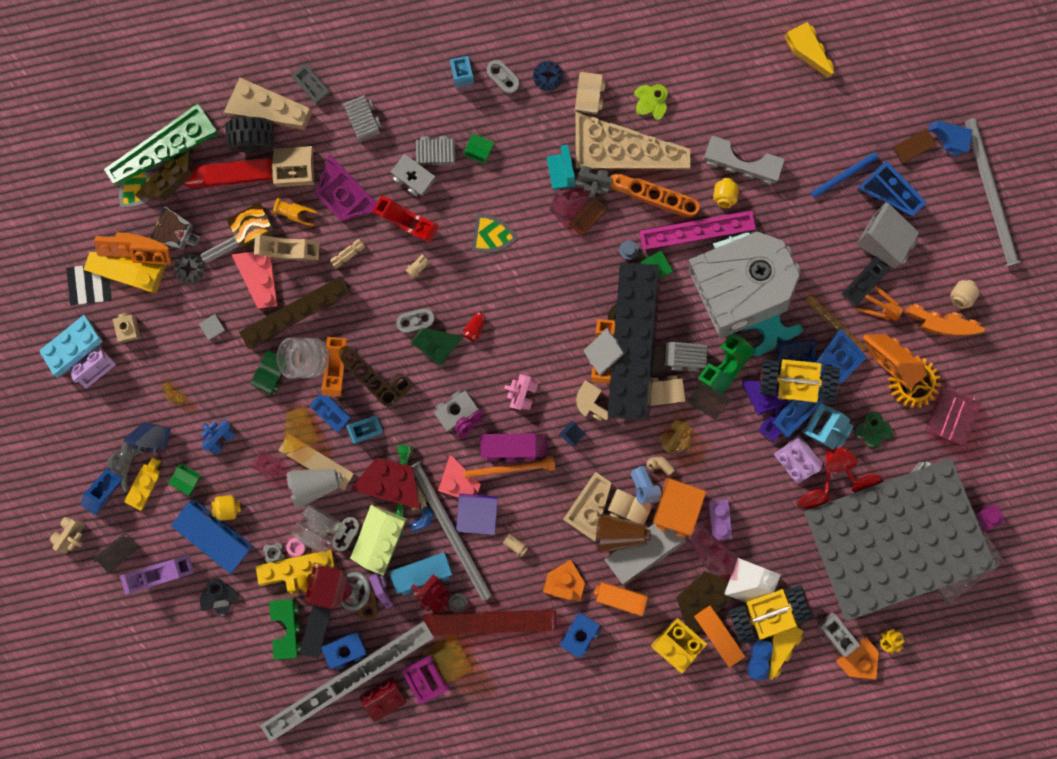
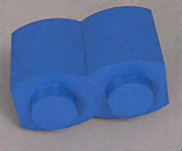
(760, 654)

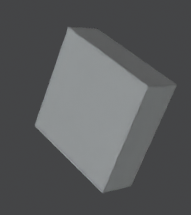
(212, 327)

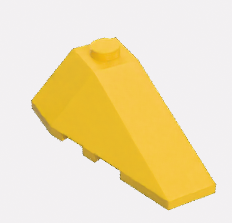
(123, 270)

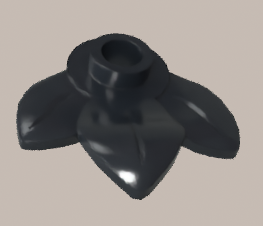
(218, 599)

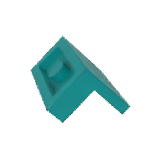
(561, 169)

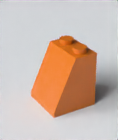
(678, 507)

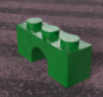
(736, 355)
(285, 611)

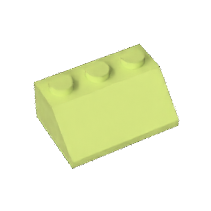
(378, 539)

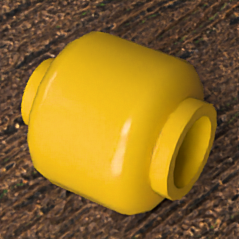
(726, 193)
(225, 508)

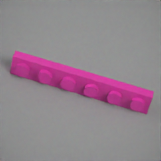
(697, 230)

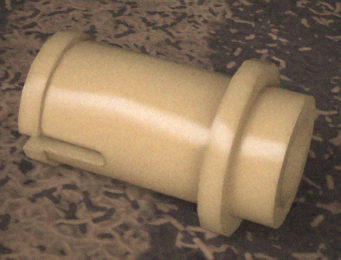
(414, 269)
(515, 545)

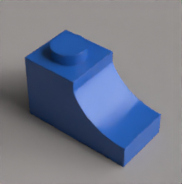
(953, 137)
(100, 491)

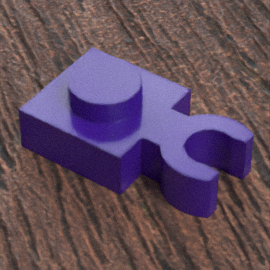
(768, 429)

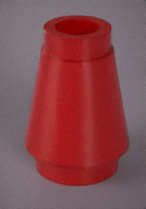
(474, 327)

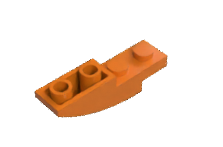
(134, 246)
(950, 326)

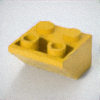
(678, 645)

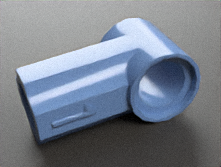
(646, 490)

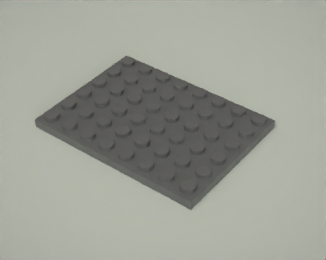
(899, 539)

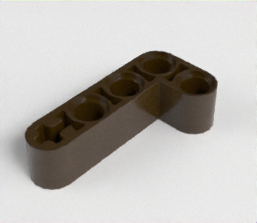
(370, 374)

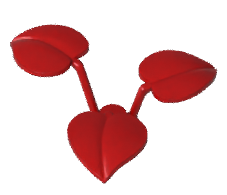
(837, 461)

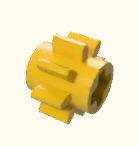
(892, 641)

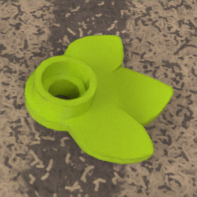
(649, 102)

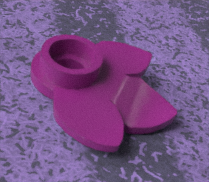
(464, 424)

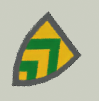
(491, 234)

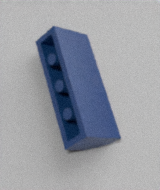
(212, 536)

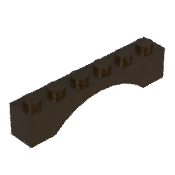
(295, 312)

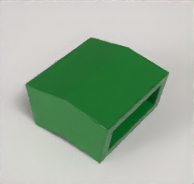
(478, 148)
(659, 259)
(185, 479)

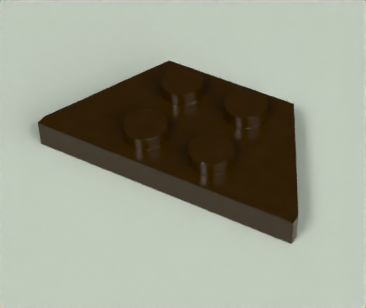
(168, 178)
(701, 593)

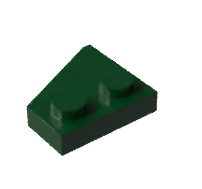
(435, 344)

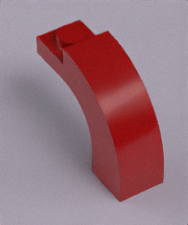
(405, 219)

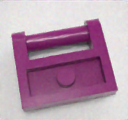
(420, 682)

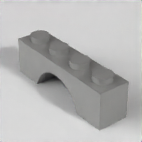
(720, 154)

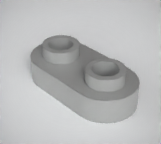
(504, 76)
(415, 320)

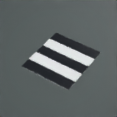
(87, 286)

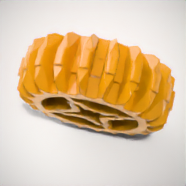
(929, 387)

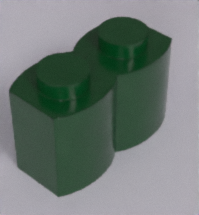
(268, 374)

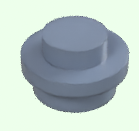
(628, 250)

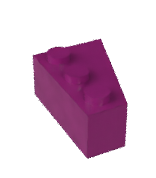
(513, 446)

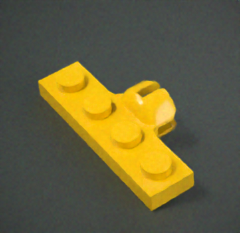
(293, 571)

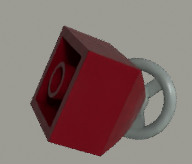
(331, 587)

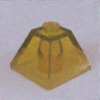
(449, 658)

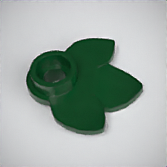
(873, 433)

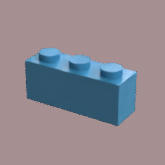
(419, 572)

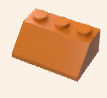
(895, 359)

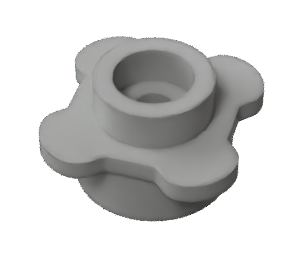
(268, 552)

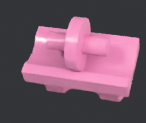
(518, 391)

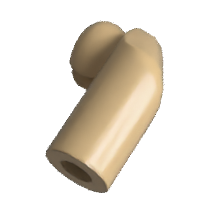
(660, 463)

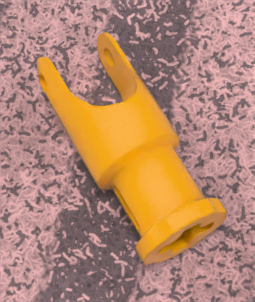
(292, 211)

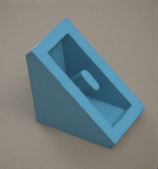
(462, 72)
(364, 429)

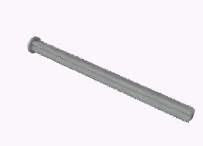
(992, 193)
(451, 533)

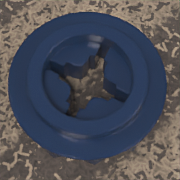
(541, 81)

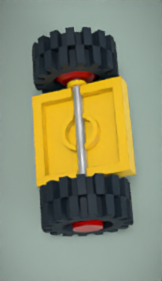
(799, 381)
(771, 614)

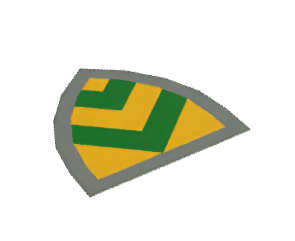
(130, 187)

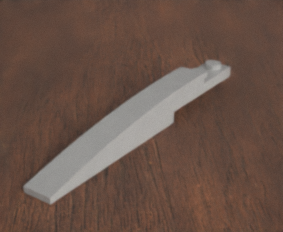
(346, 681)

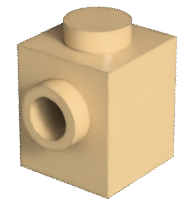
(126, 328)

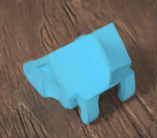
(834, 431)

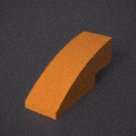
(719, 636)

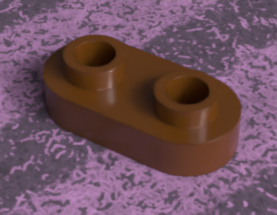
(372, 603)

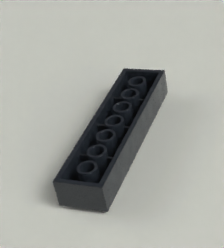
(636, 335)

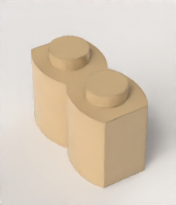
(588, 93)
(667, 391)
(628, 507)

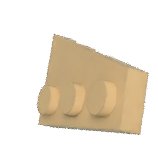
(589, 506)

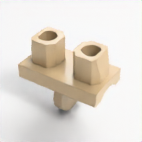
(69, 537)

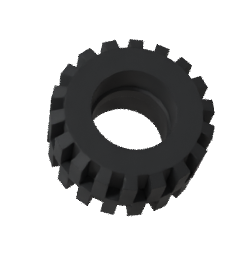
(249, 134)

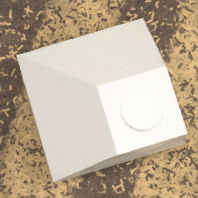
(751, 581)

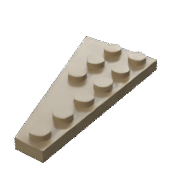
(616, 147)

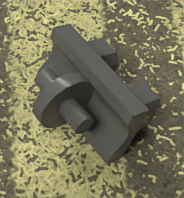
(593, 182)

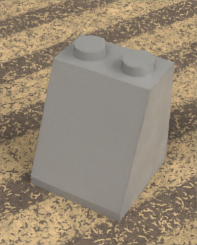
(888, 236)

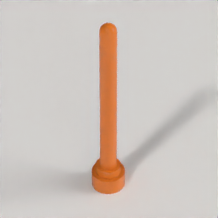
(547, 464)

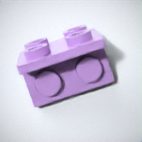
(92, 367)
(798, 459)

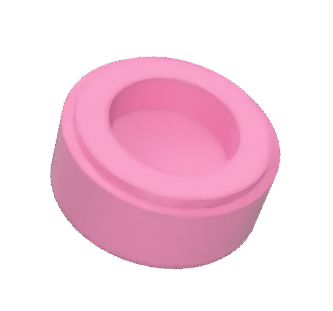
(295, 547)

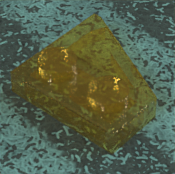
(298, 431)

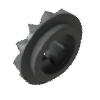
(195, 275)

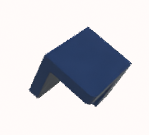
(572, 434)

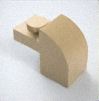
(585, 401)

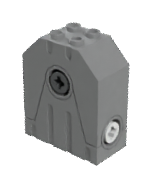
(745, 281)

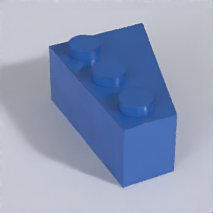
(892, 188)

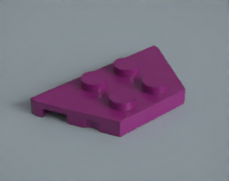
(342, 192)

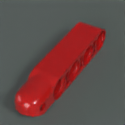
(230, 173)

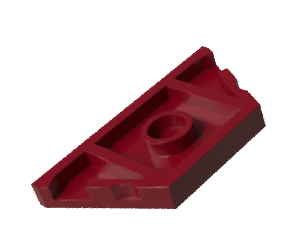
(389, 482)

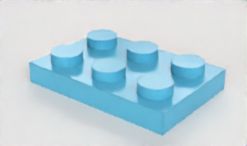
(70, 346)

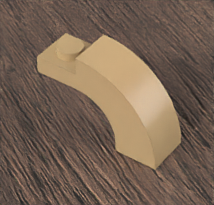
(286, 248)

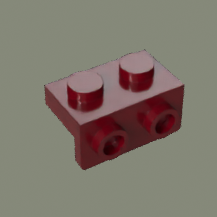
(432, 594)
(382, 699)

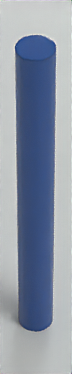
(845, 174)

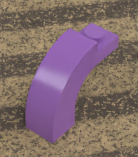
(156, 574)

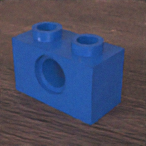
(580, 623)
(353, 642)

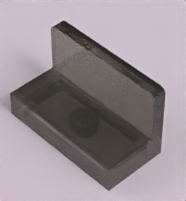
(116, 553)

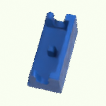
(330, 412)

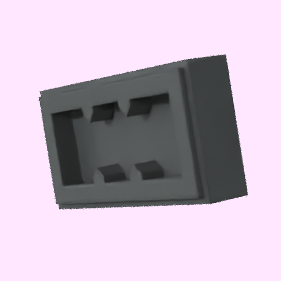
(310, 84)

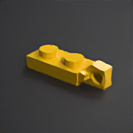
(144, 484)

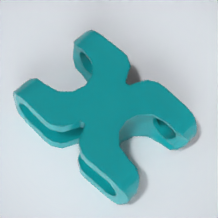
(771, 331)

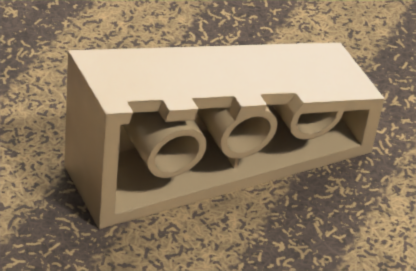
(256, 101)

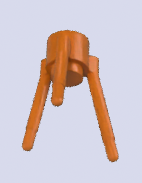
(890, 310)

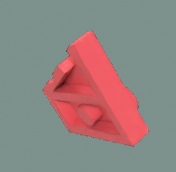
(454, 482)

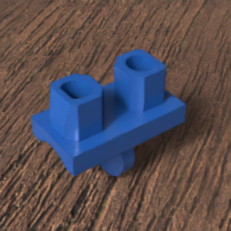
(211, 442)

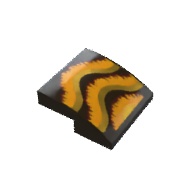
(250, 223)

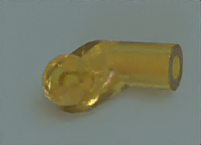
(173, 396)

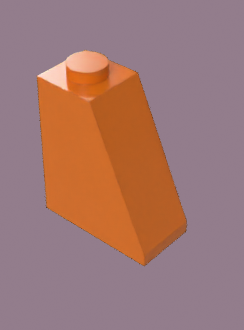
(620, 598)

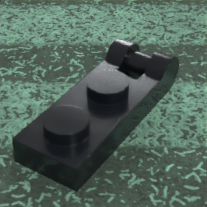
(865, 281)

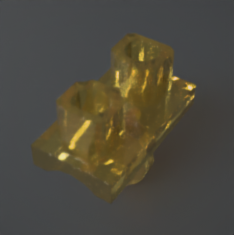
(680, 439)

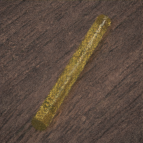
(833, 321)

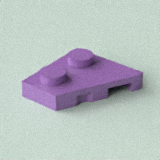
(379, 585)

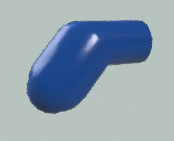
(425, 520)

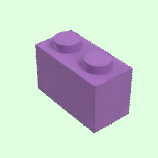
(719, 519)

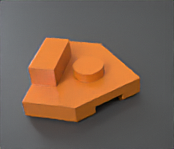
(565, 582)
(861, 662)

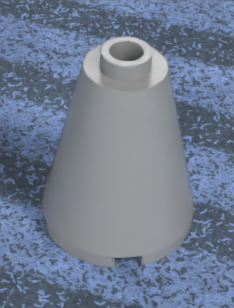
(312, 484)

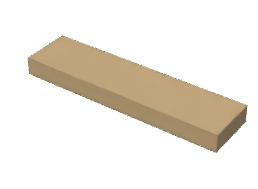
(315, 460)

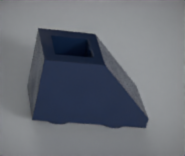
(149, 436)

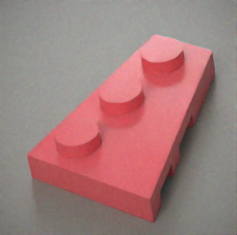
(259, 278)

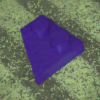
(761, 402)

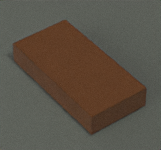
(914, 146)
(588, 216)

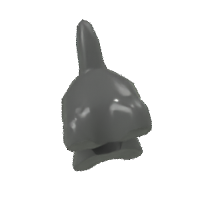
(121, 462)

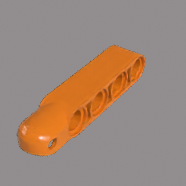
(625, 187)

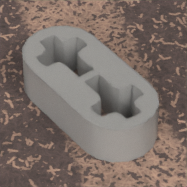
(349, 536)

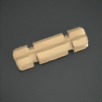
(347, 253)

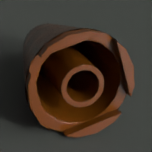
(620, 534)

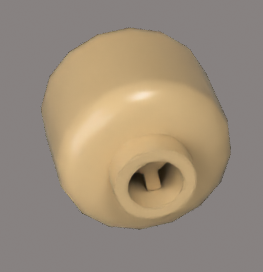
(964, 294)

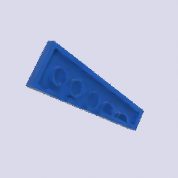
(839, 353)

